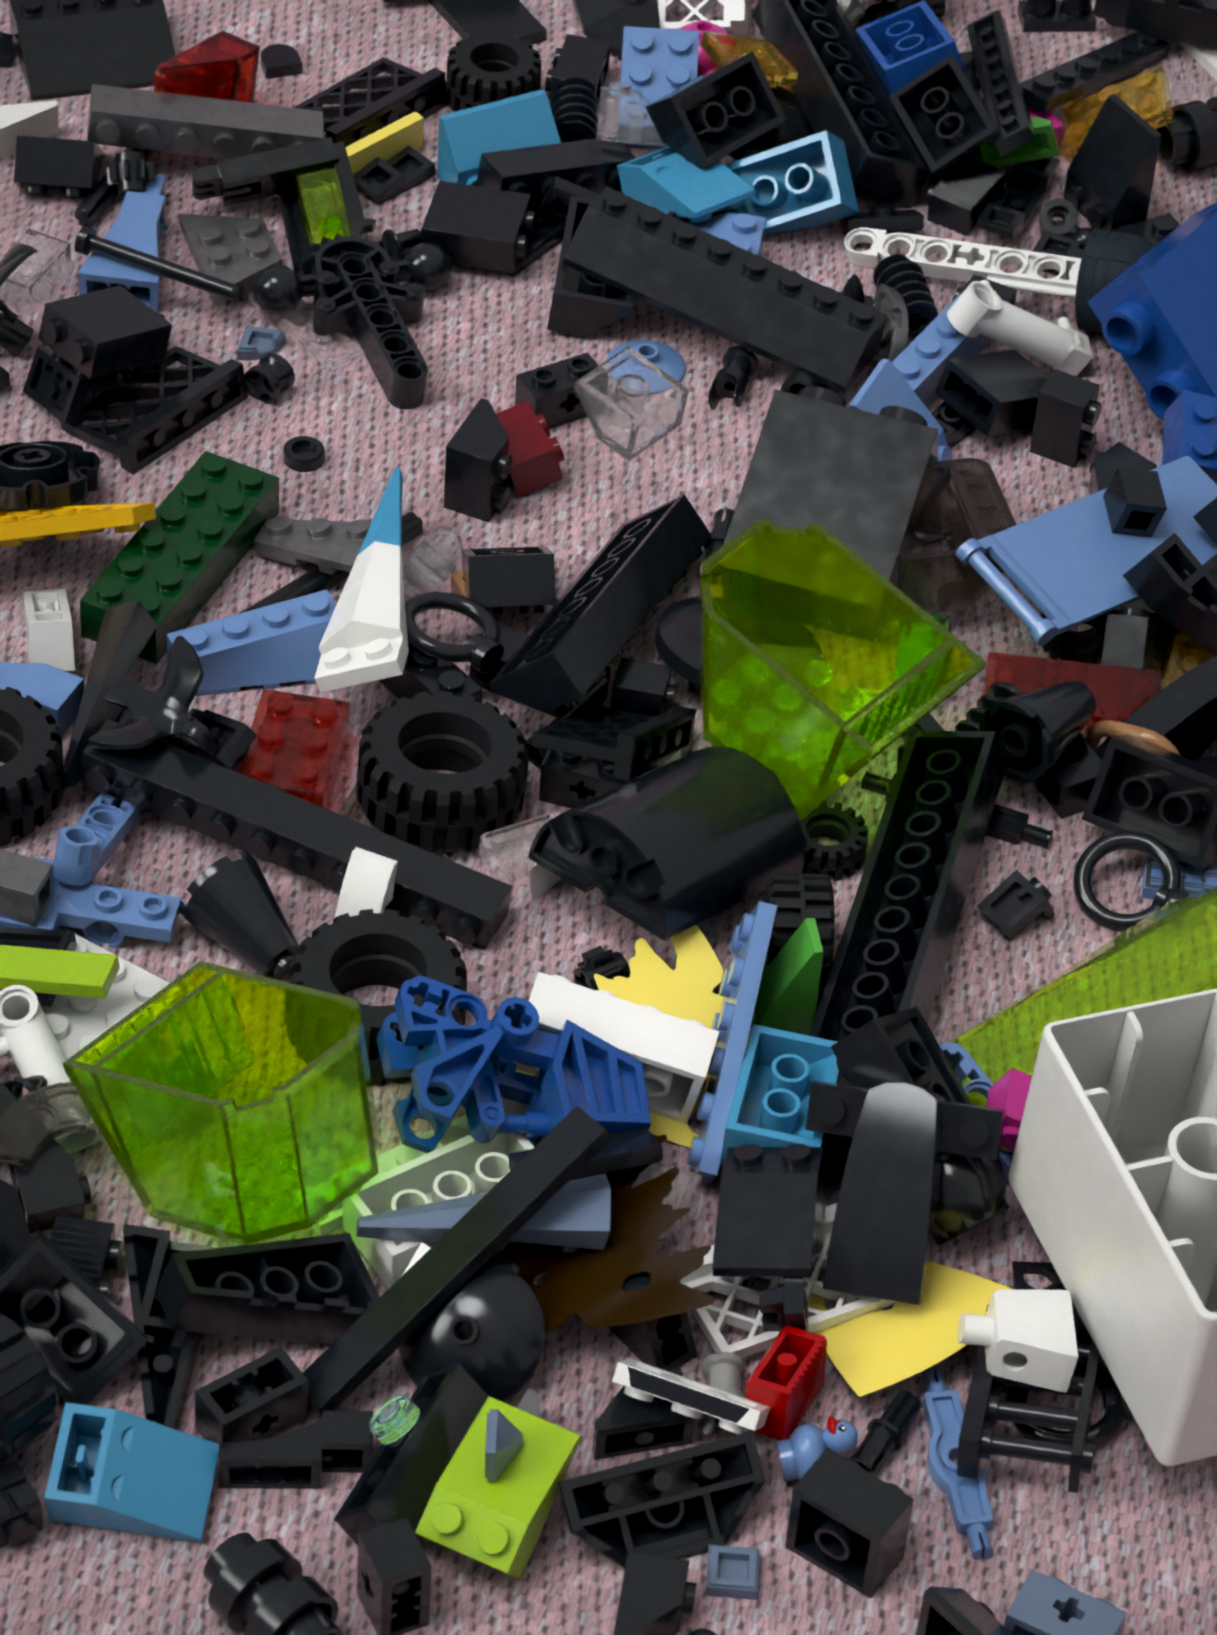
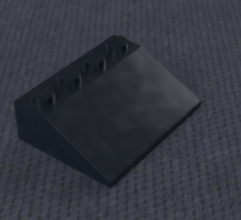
(88, 42)

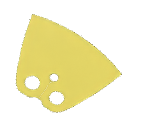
(909, 1337)

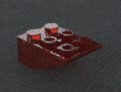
(214, 69)

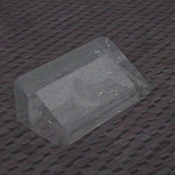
(507, 849)

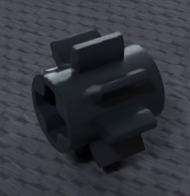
(130, 172)
(599, 962)

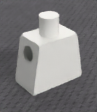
(1026, 1336)

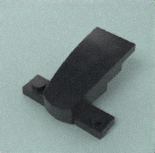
(893, 1179)

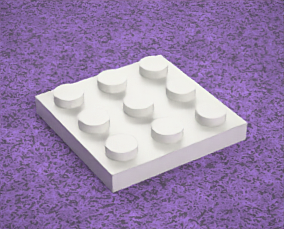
(83, 1019)

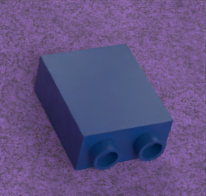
(1166, 313)

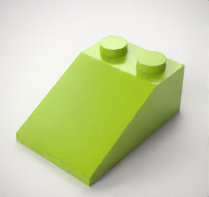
(501, 1518)

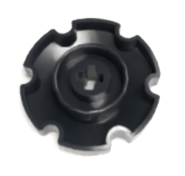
(46, 474)

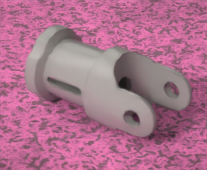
(725, 1373)

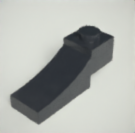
(298, 1458)

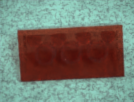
(1115, 688)

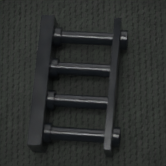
(987, 1408)

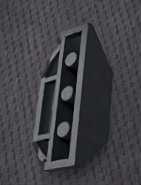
(608, 17)
(667, 1501)

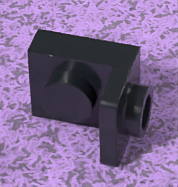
(1016, 904)

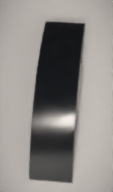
(1020, 198)

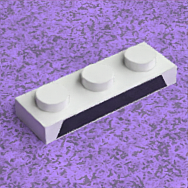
(690, 1397)

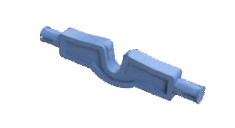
(965, 1495)

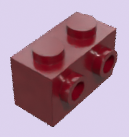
(533, 453)

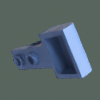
(107, 913)

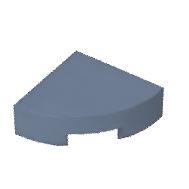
(259, 341)

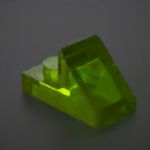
(323, 205)

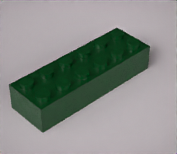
(186, 550)

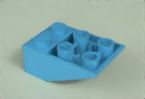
(677, 185)
(130, 1475)

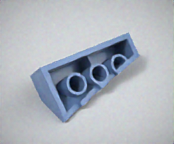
(261, 645)

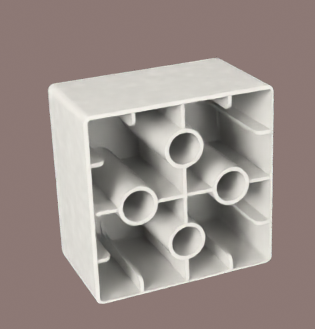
(1125, 1202)

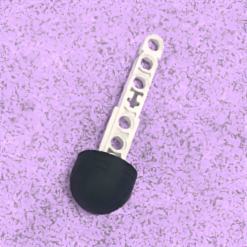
(1103, 260)

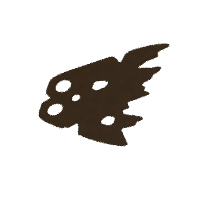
(592, 1279)

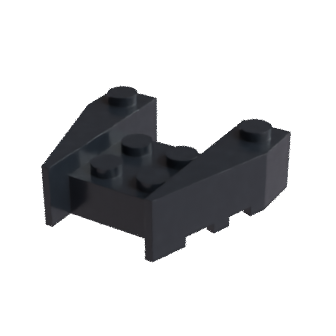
(1177, 20)
(1179, 586)

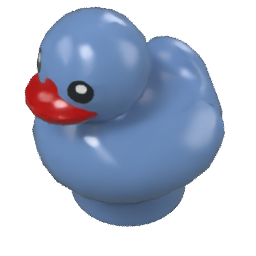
(810, 1442)

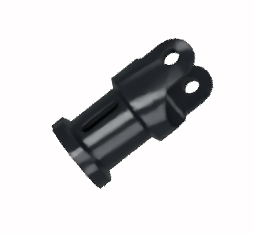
(733, 378)

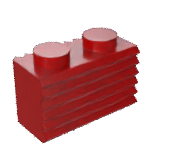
(788, 1379)

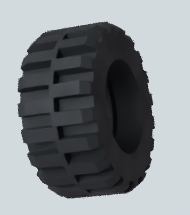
(446, 735)
(33, 765)
(377, 952)

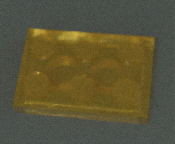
(1145, 94)

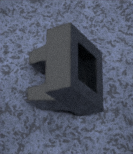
(785, 1305)

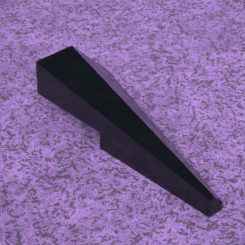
(169, 1355)

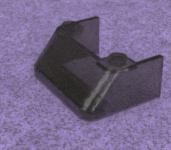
(960, 506)

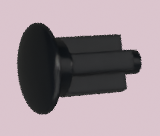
(400, 243)

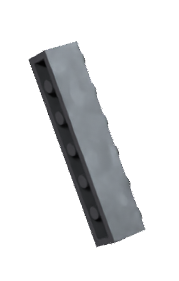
(195, 123)

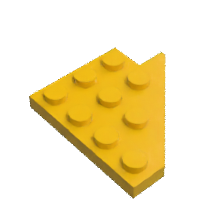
(71, 521)

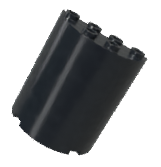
(678, 840)

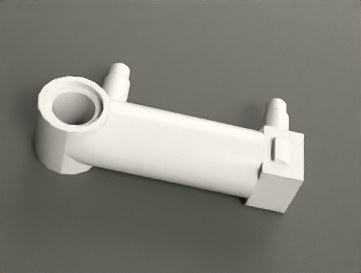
(983, 312)
(36, 1050)

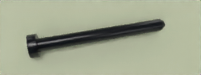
(88, 241)

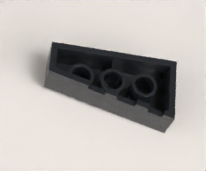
(269, 1289)

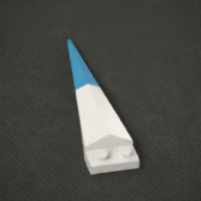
(368, 625)

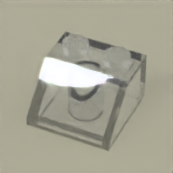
(631, 402)

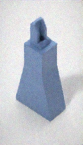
(139, 228)

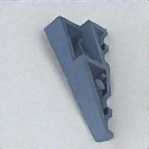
(571, 1218)

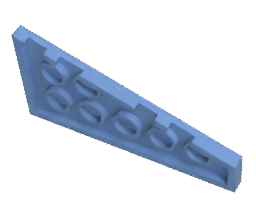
(740, 992)

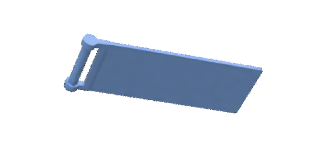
(1073, 560)

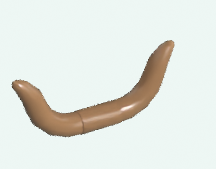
(1115, 728)

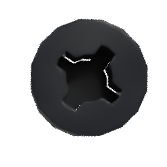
(269, 378)

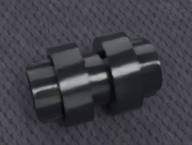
(1191, 136)
(263, 1590)

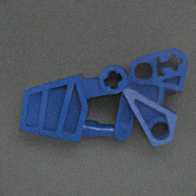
(476, 1068)

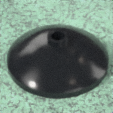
(505, 1337)

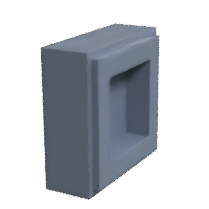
(732, 1572)

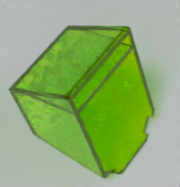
(816, 658)
(235, 1102)

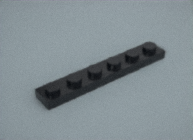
(1093, 70)

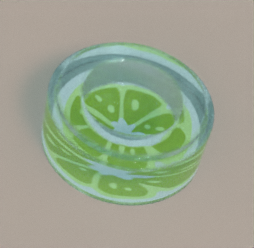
(394, 1419)

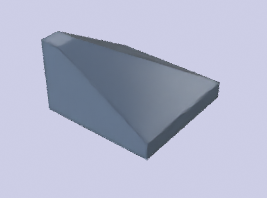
(502, 1444)

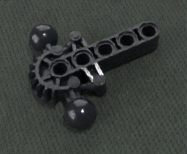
(360, 294)

